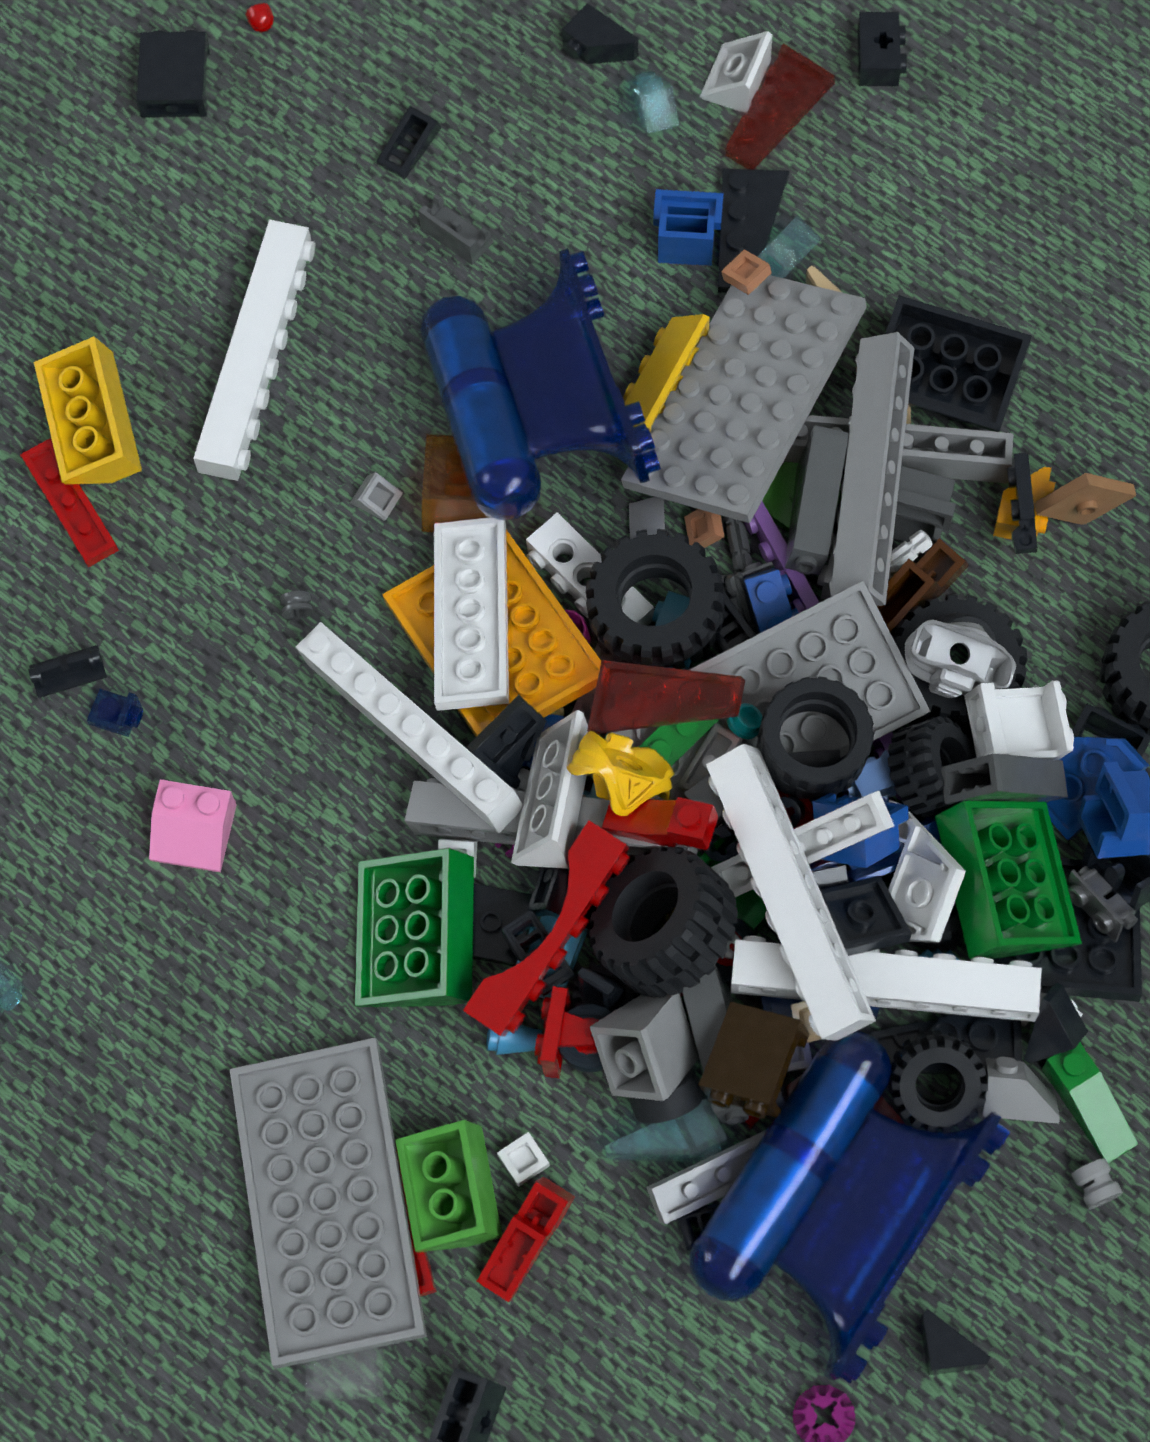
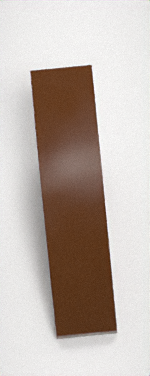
(920, 582)

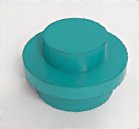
(747, 723)

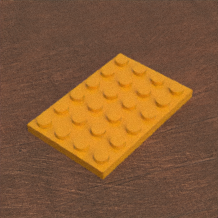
(545, 649)

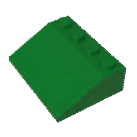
(1013, 880)
(415, 930)

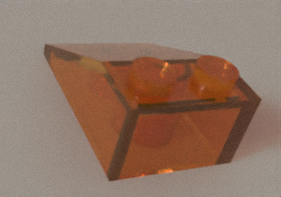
(445, 487)

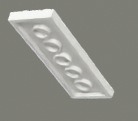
(470, 614)

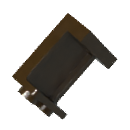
(751, 1059)

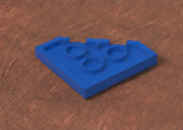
(1082, 773)

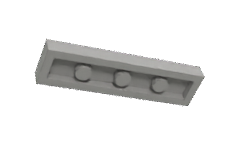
(700, 1182)

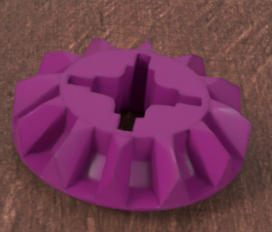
(822, 1397)

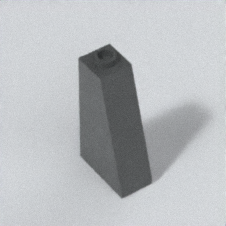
(815, 500)
(1004, 779)
(706, 1010)

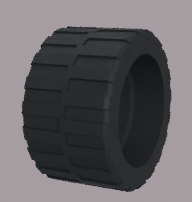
(827, 698)

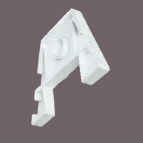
(924, 882)

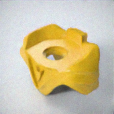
(622, 772)

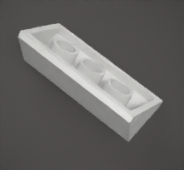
(551, 797)

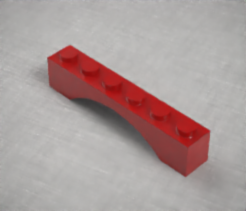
(591, 863)

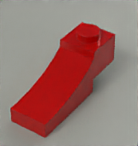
(666, 823)
(525, 1238)

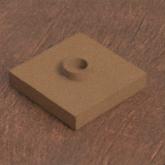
(1085, 499)

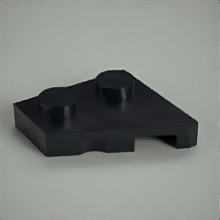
(509, 740)

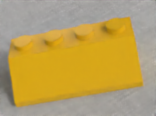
(662, 370)
(87, 414)

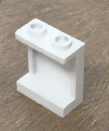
(1020, 721)

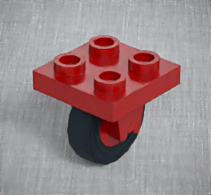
(568, 1035)

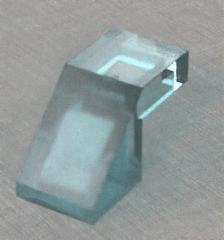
(789, 247)

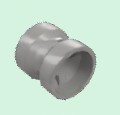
(1096, 1183)

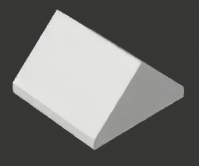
(738, 71)

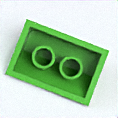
(448, 1187)

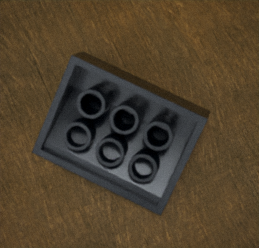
(960, 362)

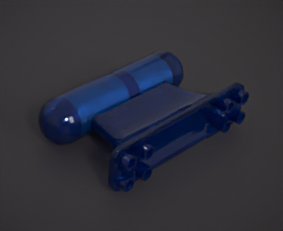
(530, 391)
(838, 1198)

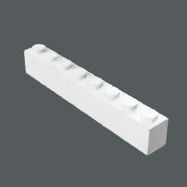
(254, 350)
(410, 728)
(789, 893)
(905, 981)

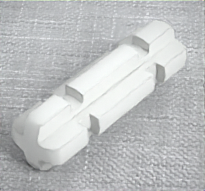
(908, 550)

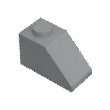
(1017, 1092)

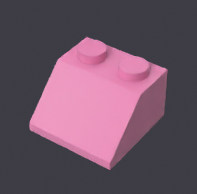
(191, 825)

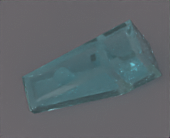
(678, 1140)

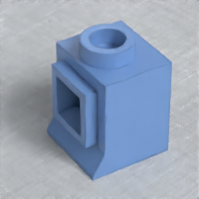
(873, 778)

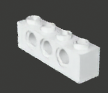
(560, 538)

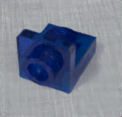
(116, 712)

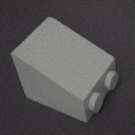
(646, 1047)

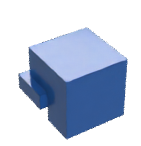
(687, 225)
(1119, 814)
(871, 849)

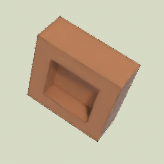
(746, 272)
(703, 527)

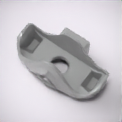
(929, 658)

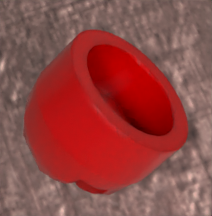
(260, 17)

